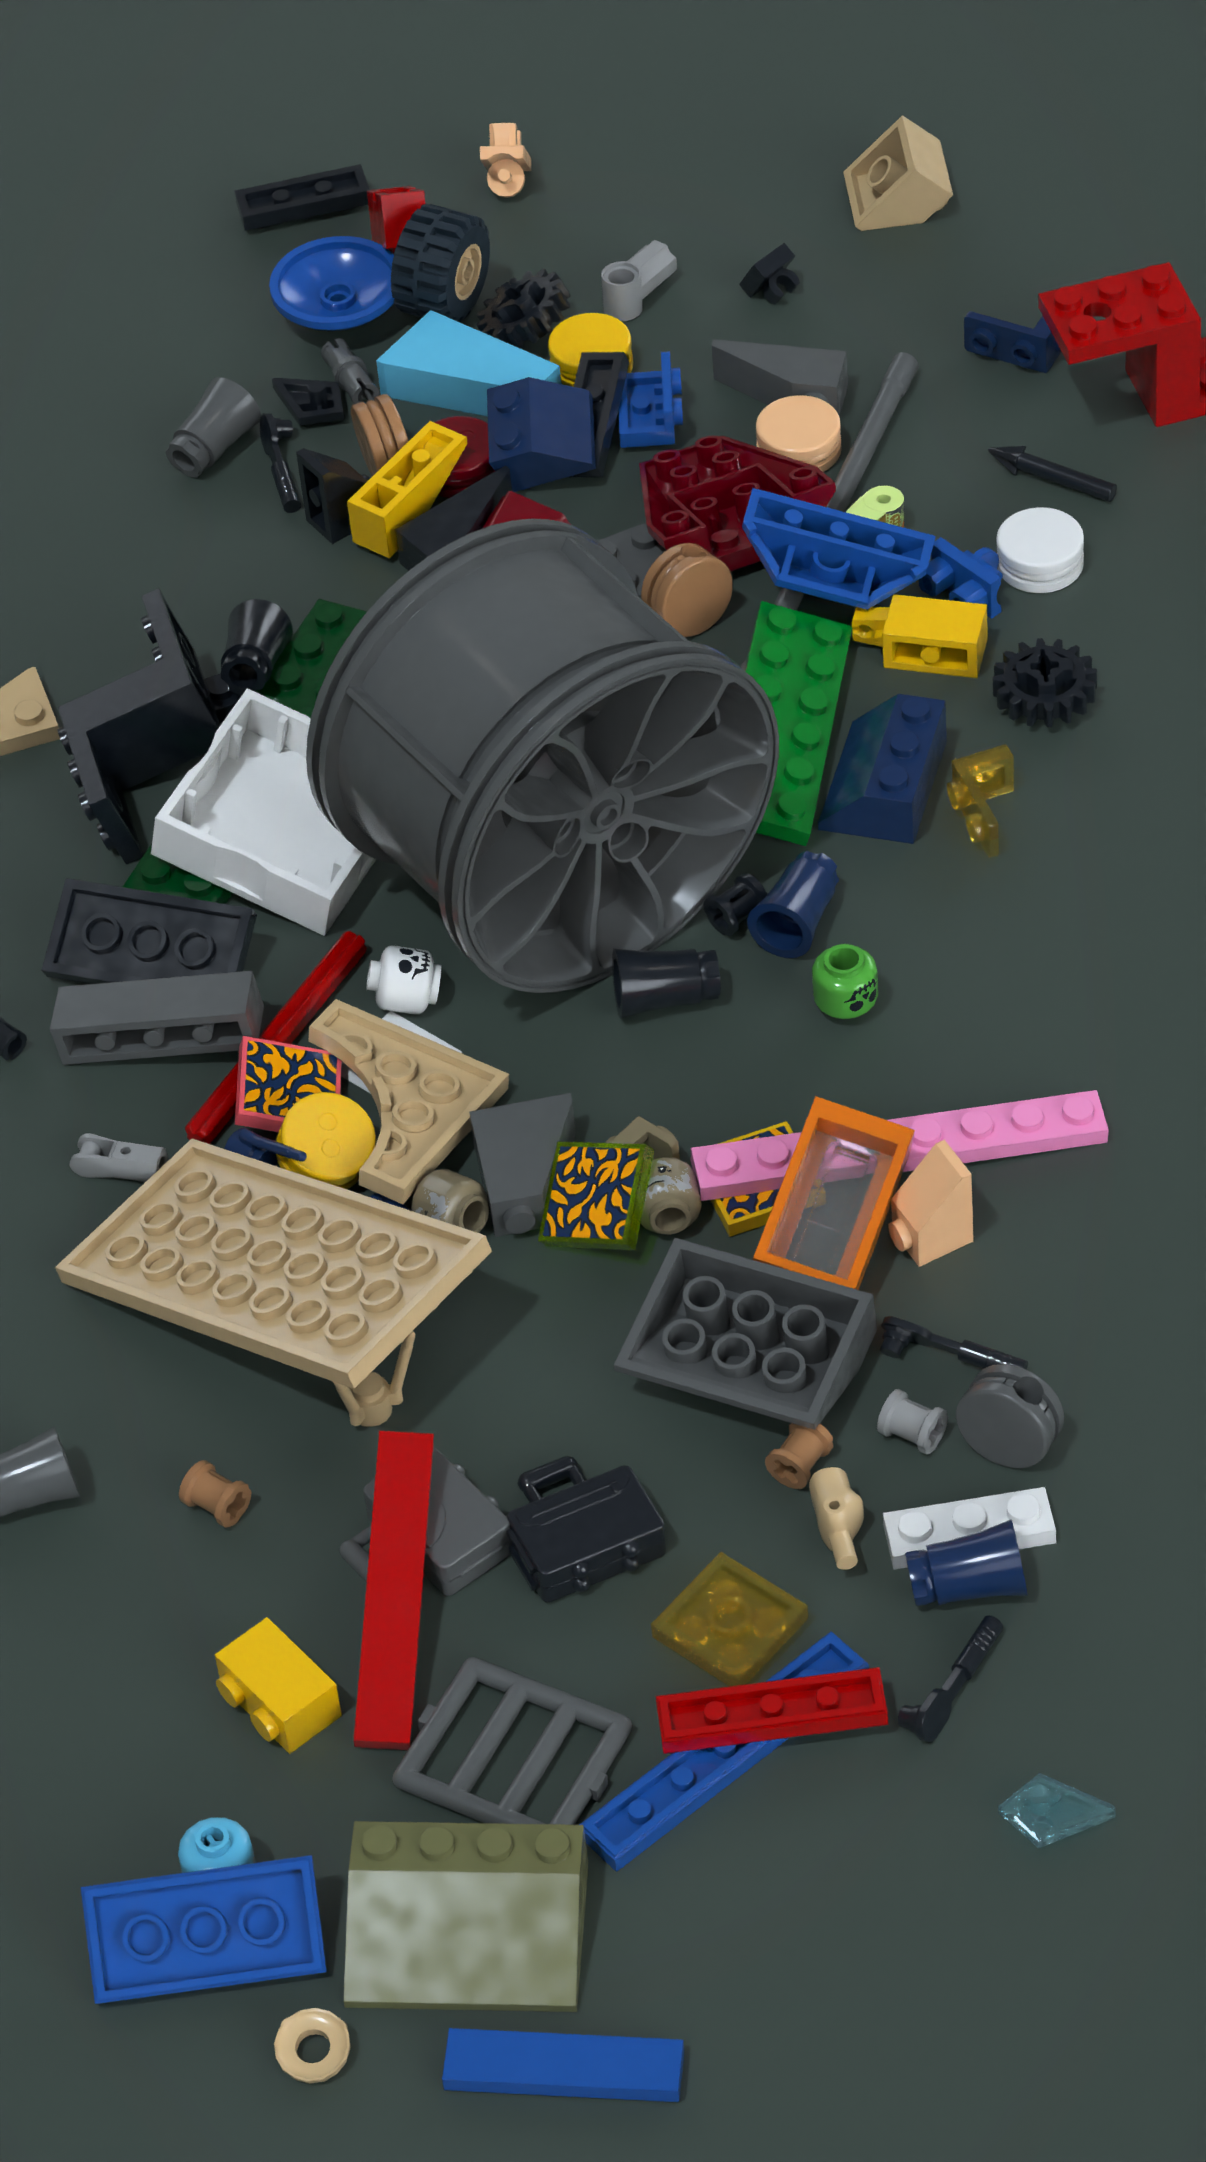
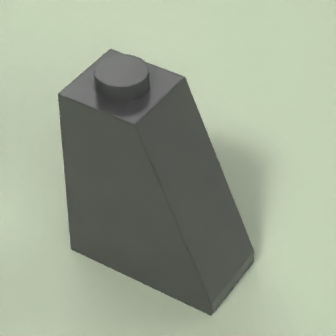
(516, 1157)

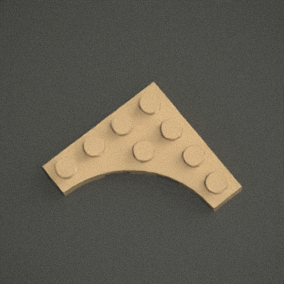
(418, 1091)

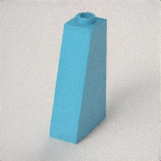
(454, 365)

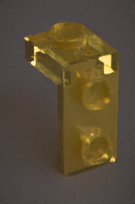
(974, 781)

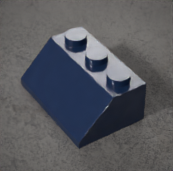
(887, 770)

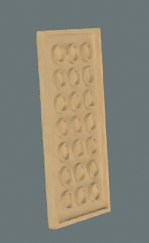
(274, 1262)

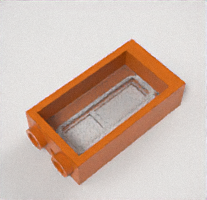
(835, 1194)

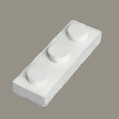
(925, 1525)

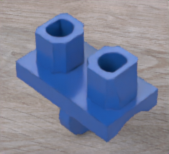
(967, 575)

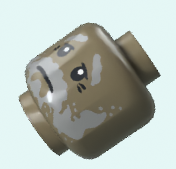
(671, 1197)
(452, 1199)

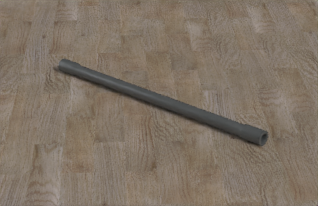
(893, 388)

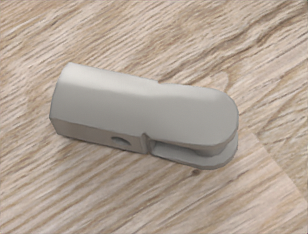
(116, 1159)

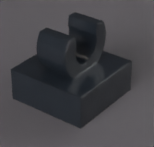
(770, 271)

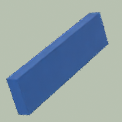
(563, 2065)

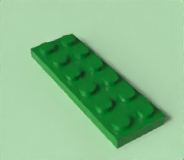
(801, 670)

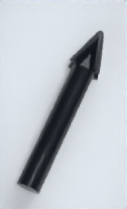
(1016, 459)

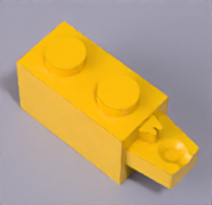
(926, 634)

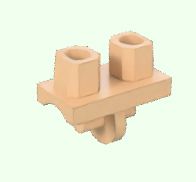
(505, 160)

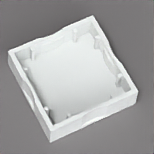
(253, 821)

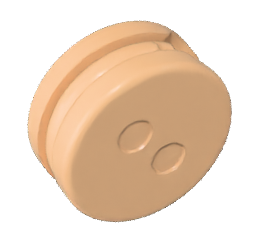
(801, 430)

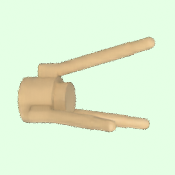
(373, 1398)

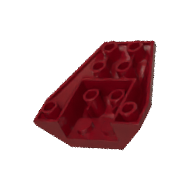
(706, 488)

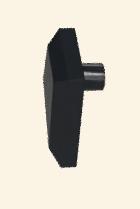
(310, 400)

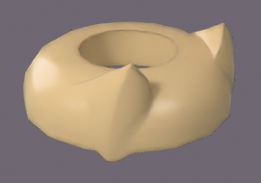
(300, 2026)

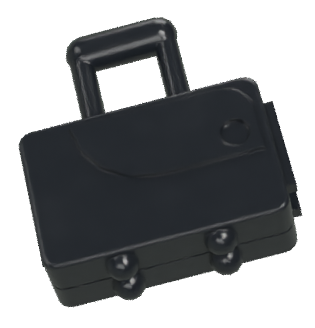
(583, 1530)

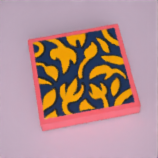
(276, 1077)

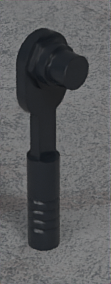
(271, 431)
(901, 1332)
(931, 1716)

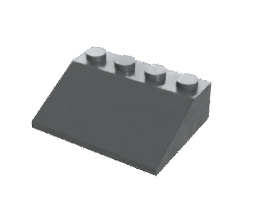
(749, 1334)

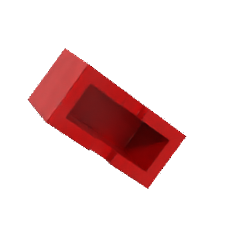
(390, 212)

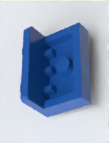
(649, 408)

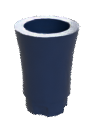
(792, 909)
(968, 1567)

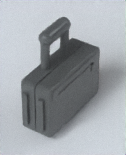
(462, 1532)

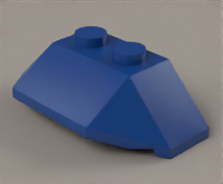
(833, 550)

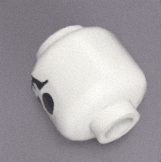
(404, 980)

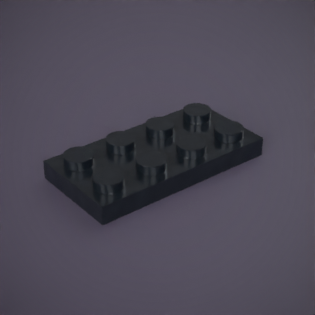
(142, 935)

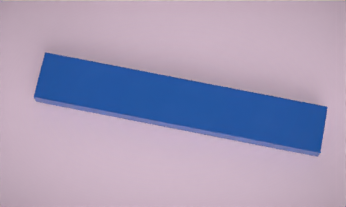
(693, 1777)

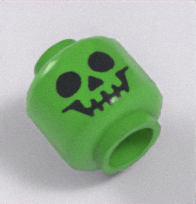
(845, 981)

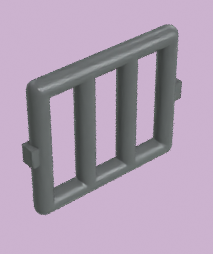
(517, 1689)

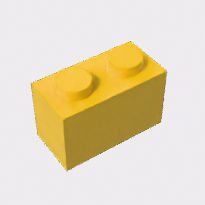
(277, 1686)

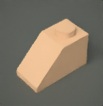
(933, 1207)

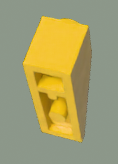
(403, 487)

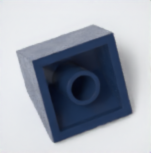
(540, 431)

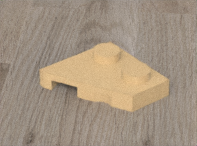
(25, 714)

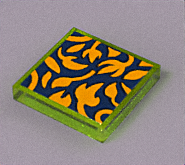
(596, 1195)

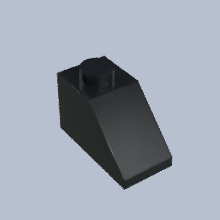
(325, 491)

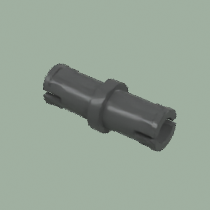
(349, 371)

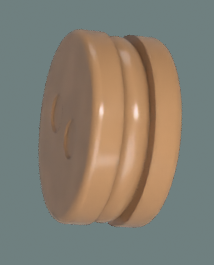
(378, 431)
(688, 588)

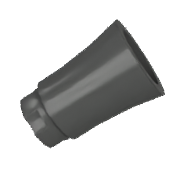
(212, 426)
(35, 1474)

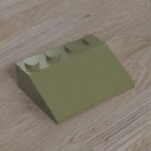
(465, 1916)

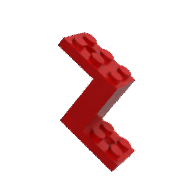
(1149, 320)

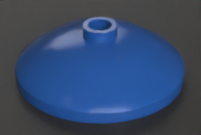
(333, 283)

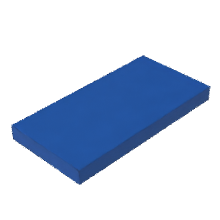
(203, 1929)

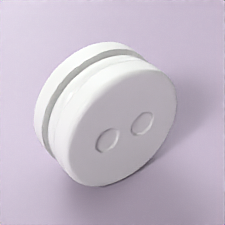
(1040, 550)

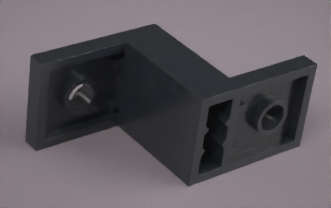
(138, 727)

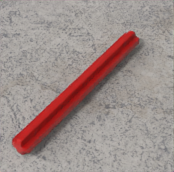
(283, 1028)

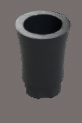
(254, 643)
(663, 979)

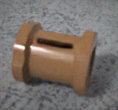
(798, 1455)
(215, 1493)

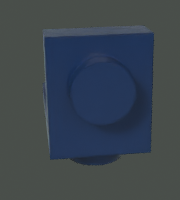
(1011, 342)

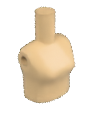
(837, 1513)

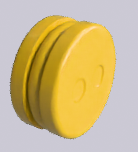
(587, 334)
(332, 1134)

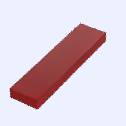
(771, 1710)

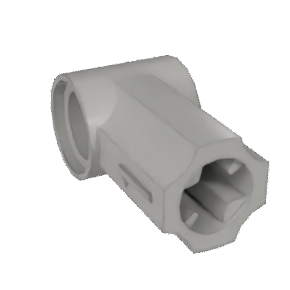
(632, 280)

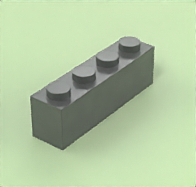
(156, 1017)

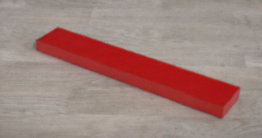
(394, 1591)

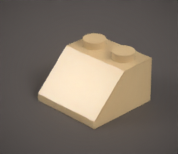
(898, 179)

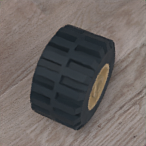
(440, 263)

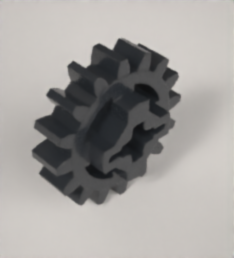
(524, 308)
(1044, 682)

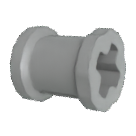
(912, 1421)

